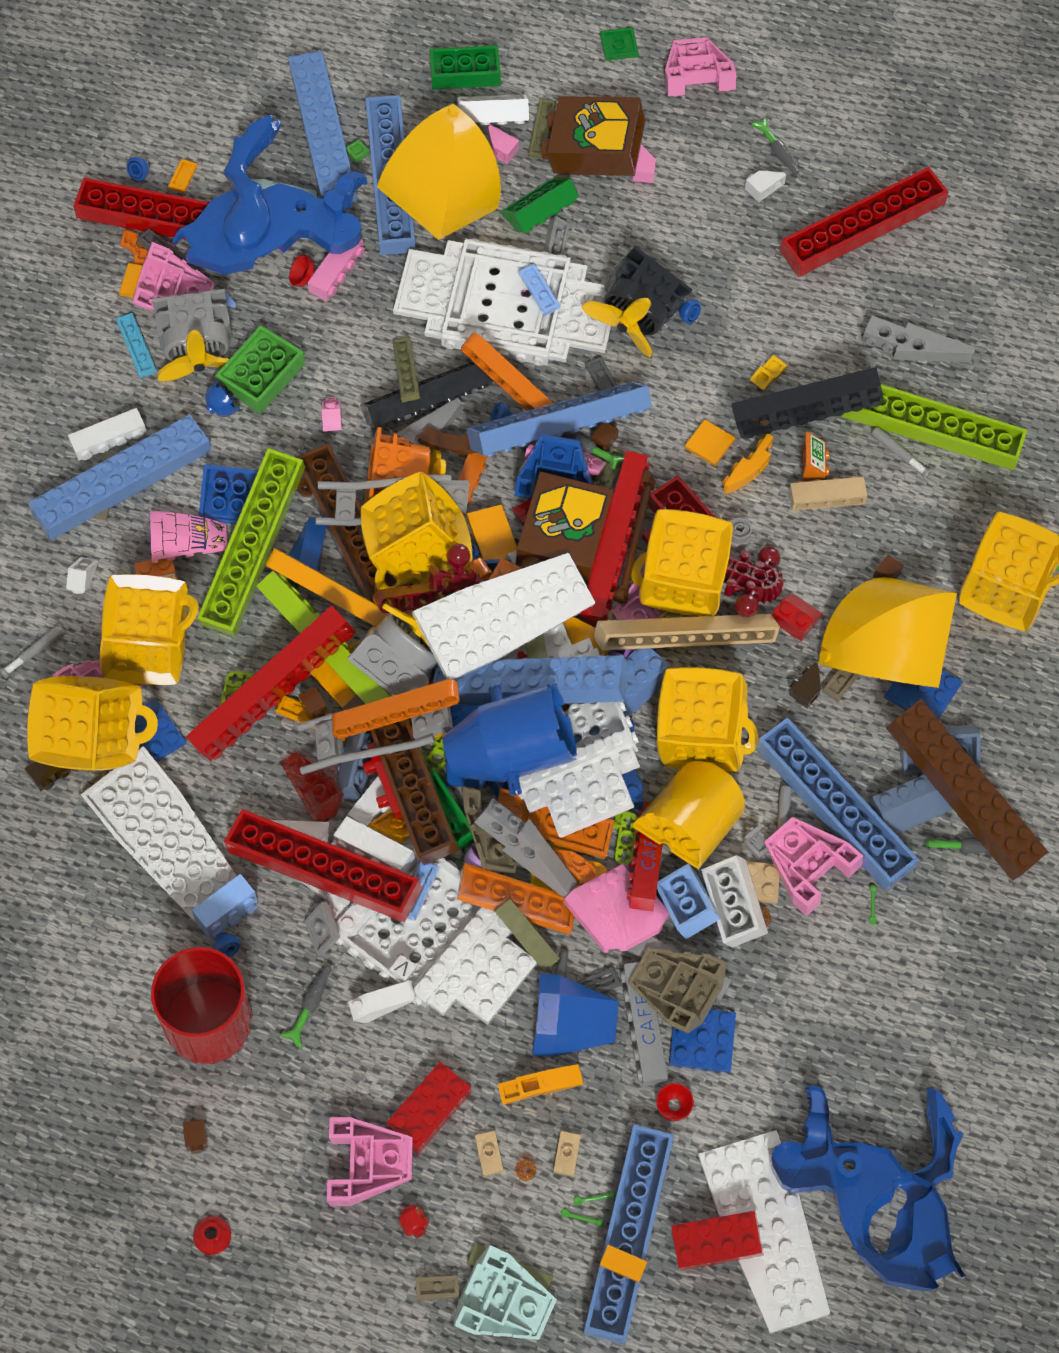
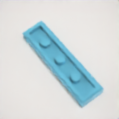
(136, 345)

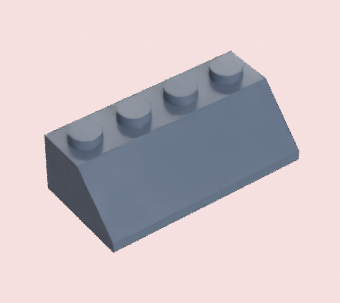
(966, 736)
(351, 774)
(909, 804)

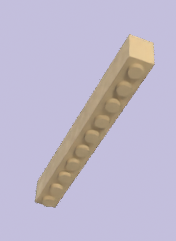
(685, 631)

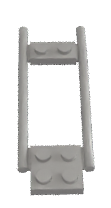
(346, 496)
(423, 726)

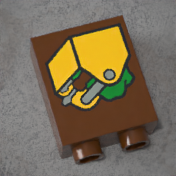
(595, 135)
(563, 520)

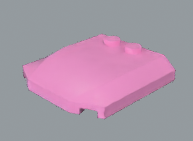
(606, 915)

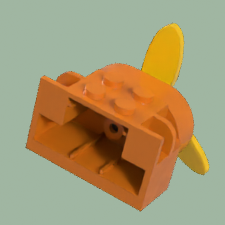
(398, 458)

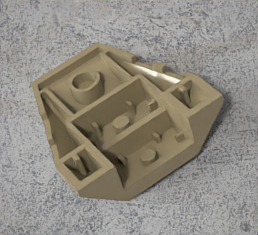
(488, 847)
(679, 985)

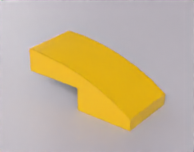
(768, 373)

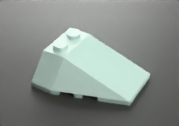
(503, 1299)

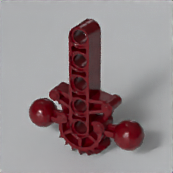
(458, 557)
(757, 581)

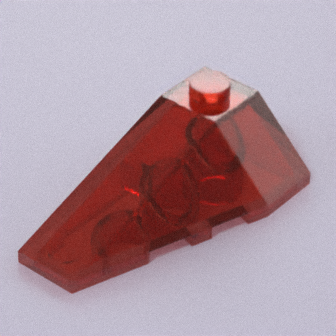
(316, 789)

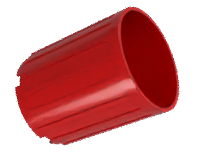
(202, 1005)

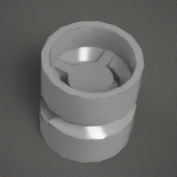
(741, 533)

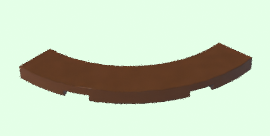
(439, 440)

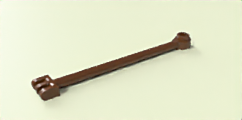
(621, 595)

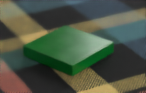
(619, 44)

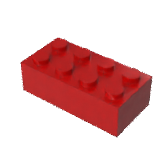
(676, 496)
(430, 1106)
(717, 1240)

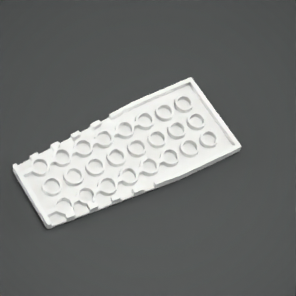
(501, 614)
(160, 831)
(787, 1276)

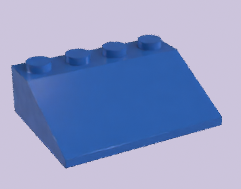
(225, 492)

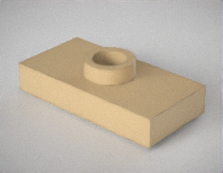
(489, 1153)
(567, 1153)

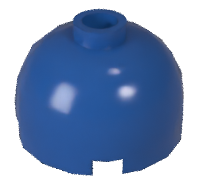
(220, 401)

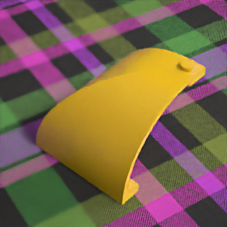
(443, 173)
(890, 632)

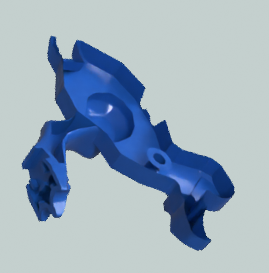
(257, 220)
(921, 1240)

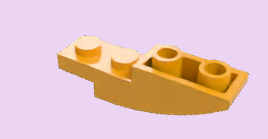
(749, 468)
(540, 1083)

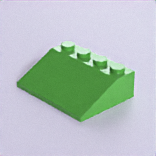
(261, 369)

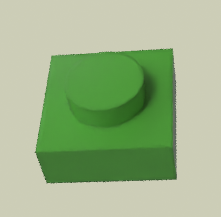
(357, 151)

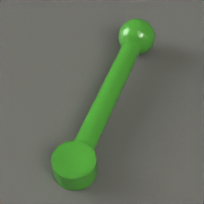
(872, 920)
(577, 1200)
(565, 1213)

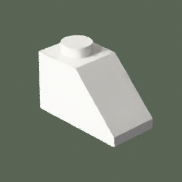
(764, 183)
(81, 575)

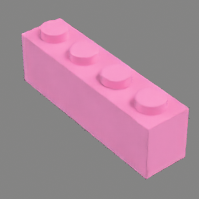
(333, 271)

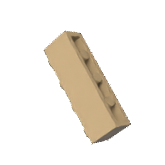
(827, 493)

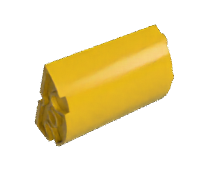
(693, 811)

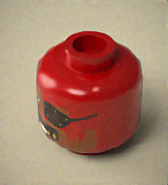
(413, 1221)

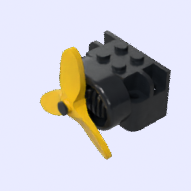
(639, 298)

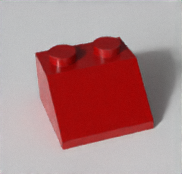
(796, 616)

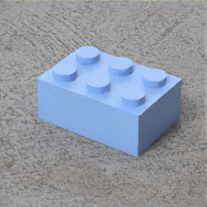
(687, 901)
(225, 907)

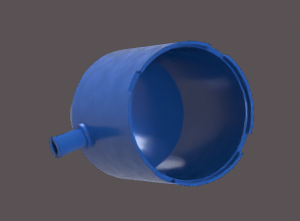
(511, 737)

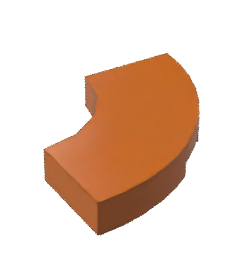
(129, 241)
(577, 866)

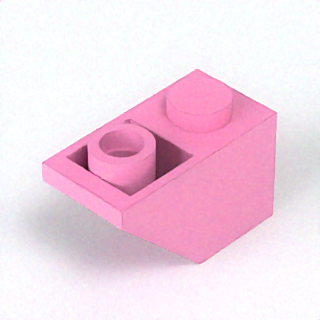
(502, 144)
(645, 167)
(331, 414)

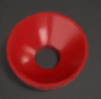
(301, 271)
(677, 1092)
(217, 1244)

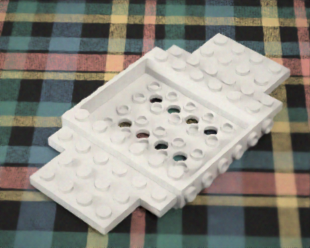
(451, 291)
(593, 783)
(465, 964)

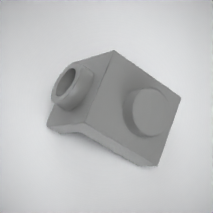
(754, 841)

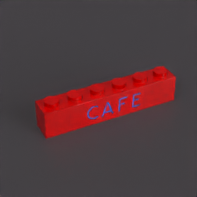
(646, 872)

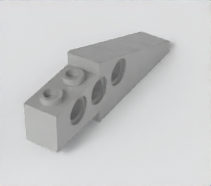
(930, 344)
(439, 419)
(526, 846)

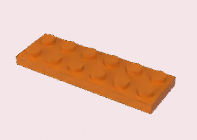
(589, 840)
(536, 903)

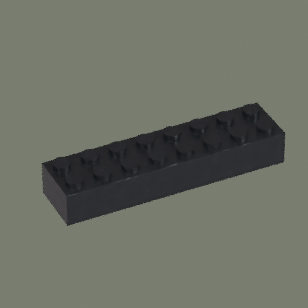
(432, 391)
(808, 403)

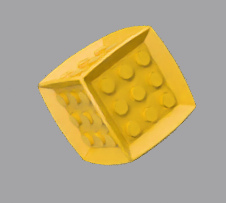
(411, 529)
(684, 563)
(1011, 571)
(145, 628)
(704, 718)
(86, 722)

